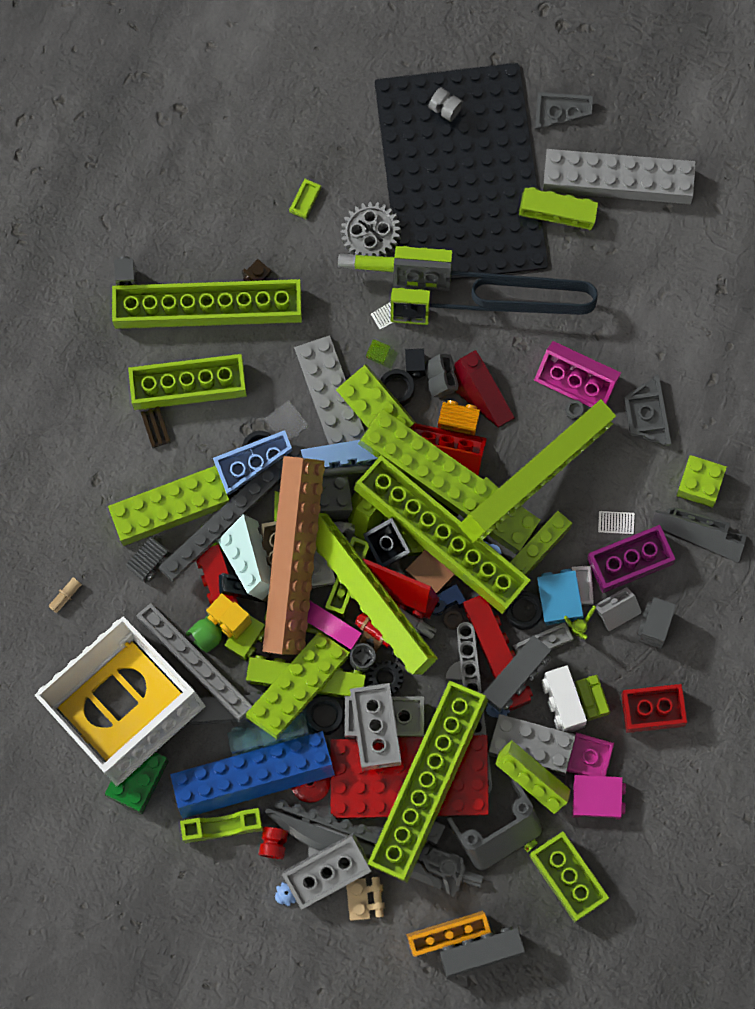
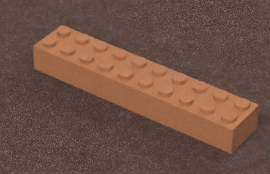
(293, 555)

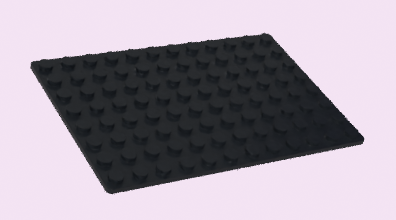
(465, 177)

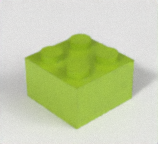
(701, 481)

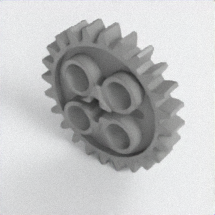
(382, 220)

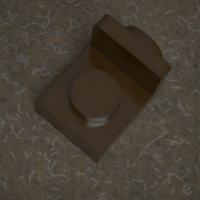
(256, 272)

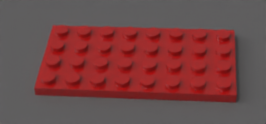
(375, 791)

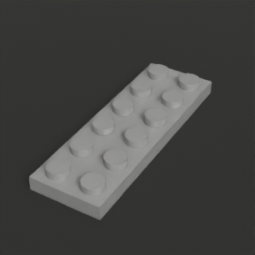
(323, 377)

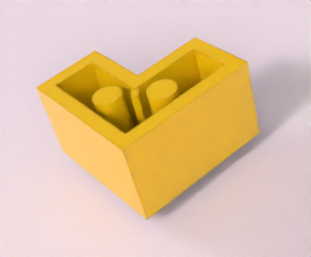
(229, 615)

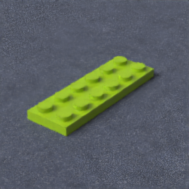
(297, 685)

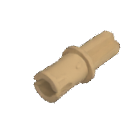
(65, 595)

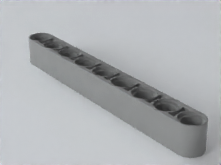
(474, 679)

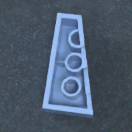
(248, 461)

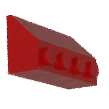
(462, 447)
(405, 591)

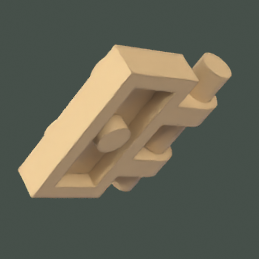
(358, 899)

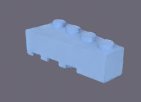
(340, 455)

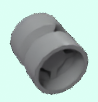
(445, 104)

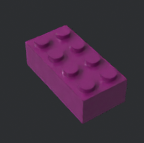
(631, 559)

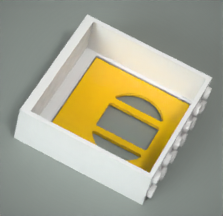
(141, 730)

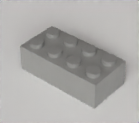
(544, 744)

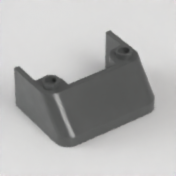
(507, 840)

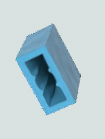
(560, 597)

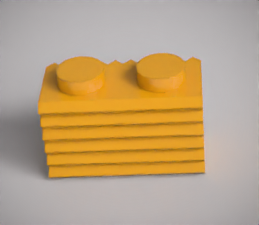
(458, 417)

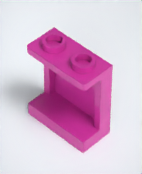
(598, 796)

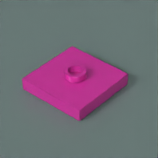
(589, 756)

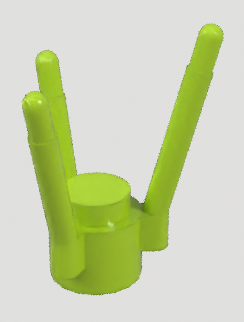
(580, 626)

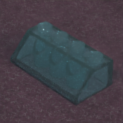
(254, 738)

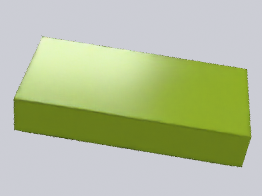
(305, 199)

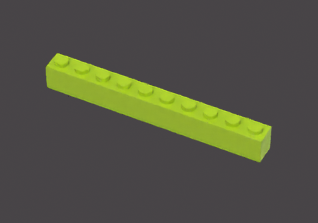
(372, 597)

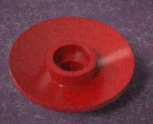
(312, 793)

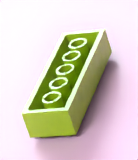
(187, 382)
(168, 505)

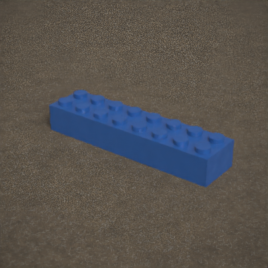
(252, 775)

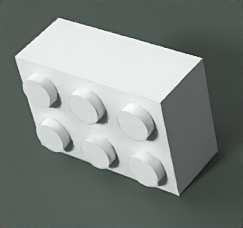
(563, 700)

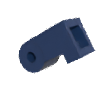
(447, 599)

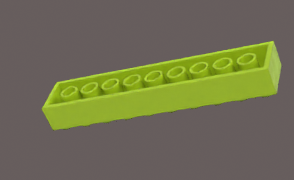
(207, 304)
(538, 472)
(442, 476)
(440, 535)
(428, 781)

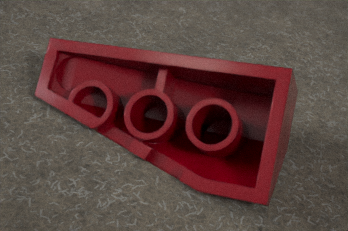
(480, 389)

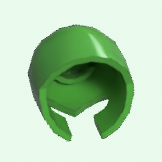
(205, 634)

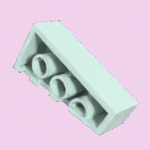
(246, 554)

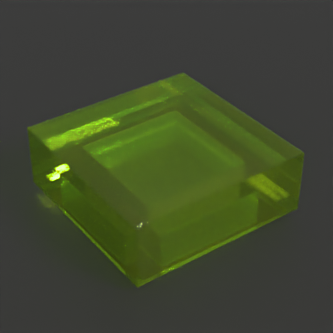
(378, 351)

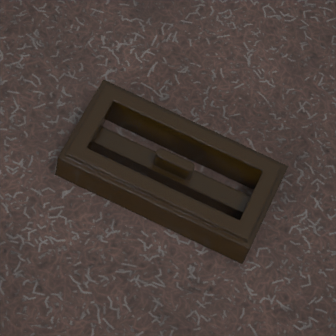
(150, 412)

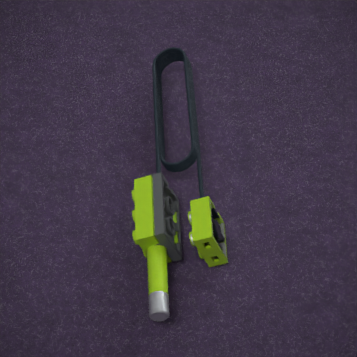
(432, 270)

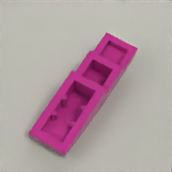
(332, 626)

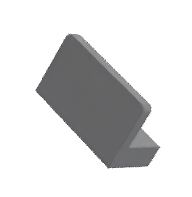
(618, 608)

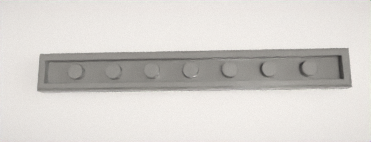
(194, 662)

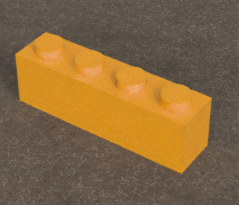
(448, 933)

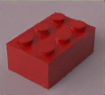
(654, 708)

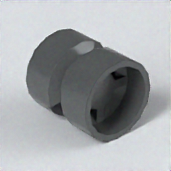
(362, 657)

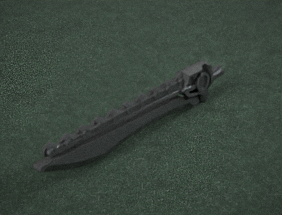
(436, 860)

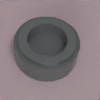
(574, 409)

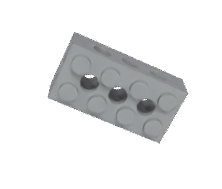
(401, 705)
(387, 734)
(326, 884)

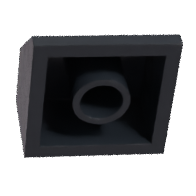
(387, 542)

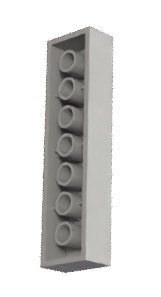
(619, 176)

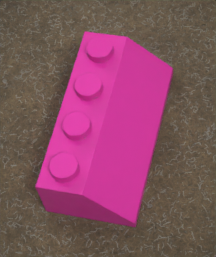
(576, 375)

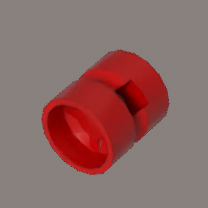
(273, 843)

